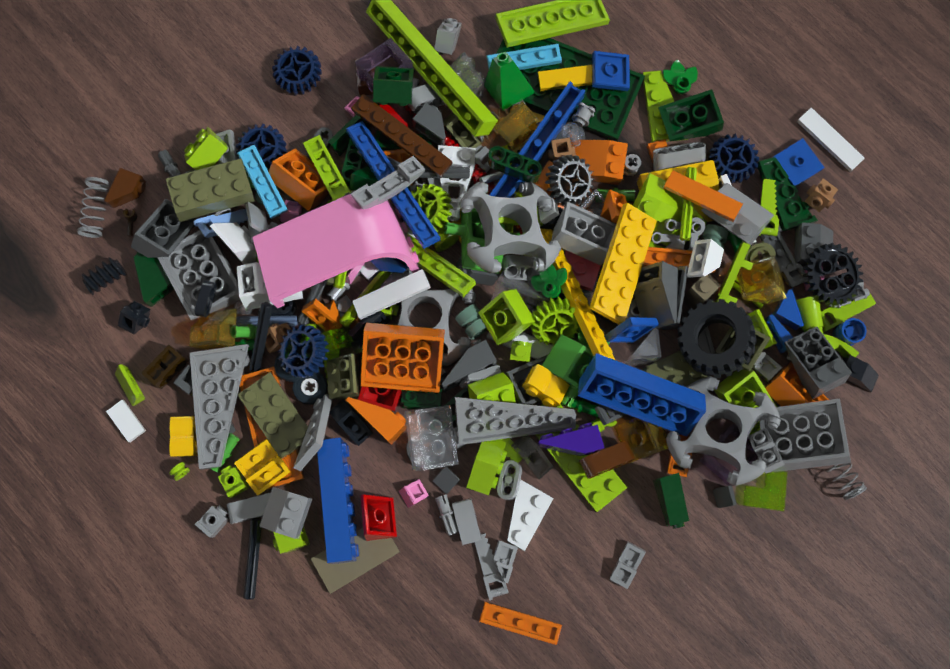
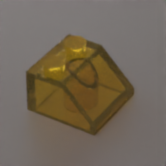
(517, 125)
(762, 282)
(214, 330)
(642, 437)

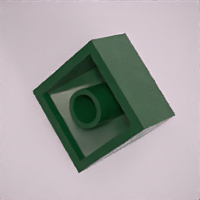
(393, 85)

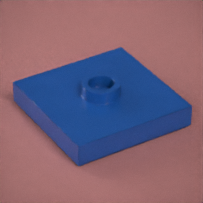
(610, 71)
(799, 162)
(631, 329)

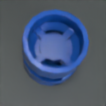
(850, 331)

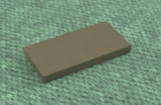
(370, 555)

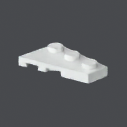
(527, 514)

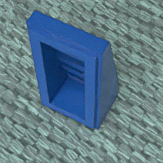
(779, 332)

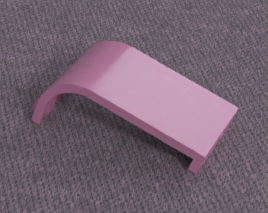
(330, 243)

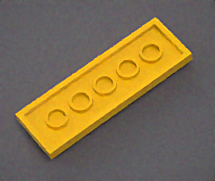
(623, 264)

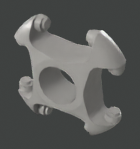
(499, 241)
(444, 301)
(732, 452)

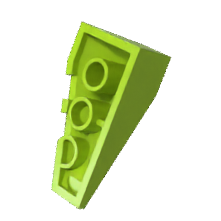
(661, 203)

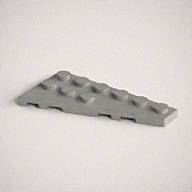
(215, 388)
(501, 420)

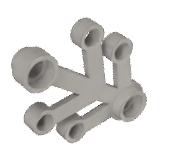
(675, 240)

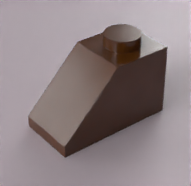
(125, 188)

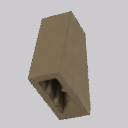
(701, 290)

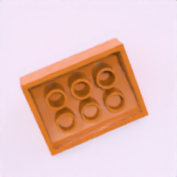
(402, 357)

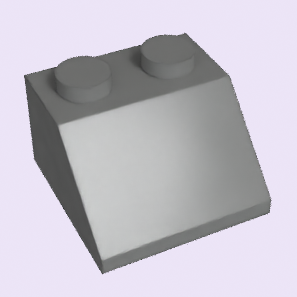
(285, 513)

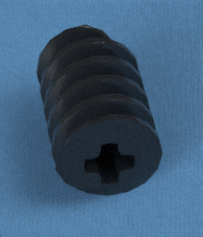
(103, 275)

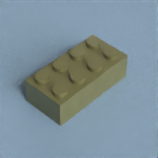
(209, 190)

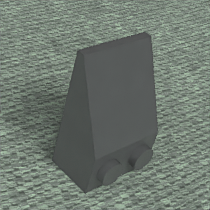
(476, 358)
(518, 378)

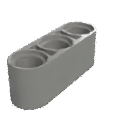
(422, 95)
(679, 155)
(518, 267)
(247, 508)

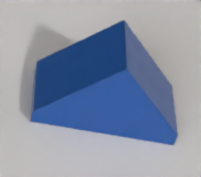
(788, 312)

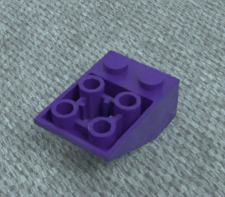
(579, 442)

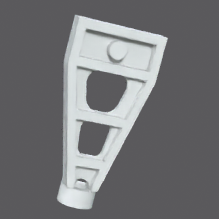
(461, 158)

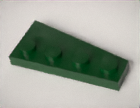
(790, 207)

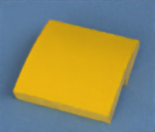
(262, 467)

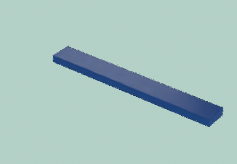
(403, 201)

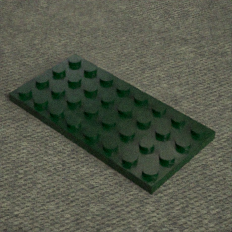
(610, 105)

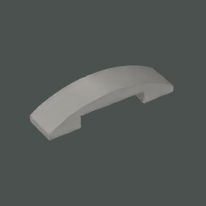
(390, 185)

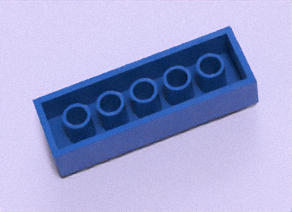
(641, 395)
(336, 502)

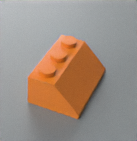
(299, 179)
(788, 390)

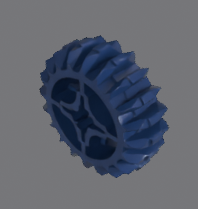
(311, 69)
(260, 134)
(746, 168)
(309, 351)

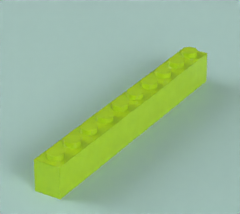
(432, 67)

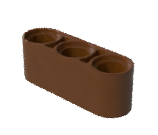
(607, 459)

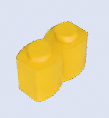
(545, 386)
(183, 437)

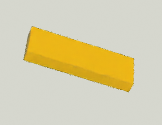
(561, 77)

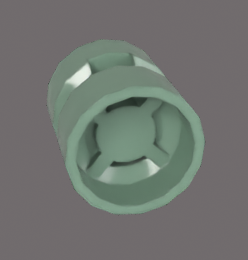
(716, 233)
(471, 321)

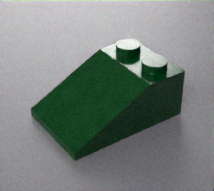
(692, 117)

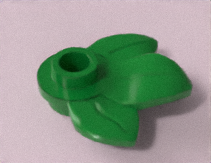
(679, 75)
(549, 278)

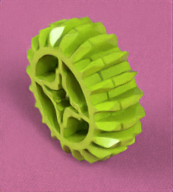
(437, 209)
(549, 329)

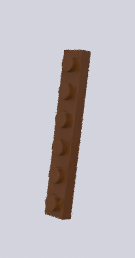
(401, 135)

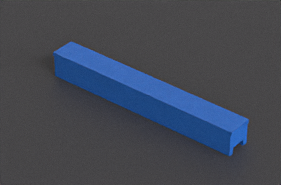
(542, 136)

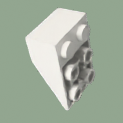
(253, 289)

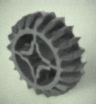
(579, 177)

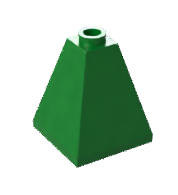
(506, 82)

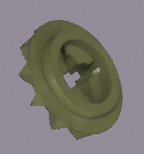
(765, 248)

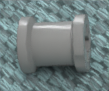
(630, 159)

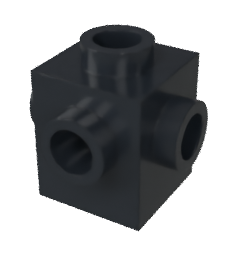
(134, 317)

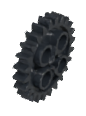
(838, 291)

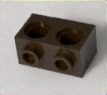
(164, 367)

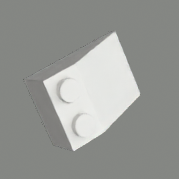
(237, 240)

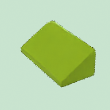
(129, 385)

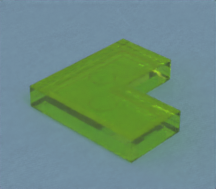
(770, 497)

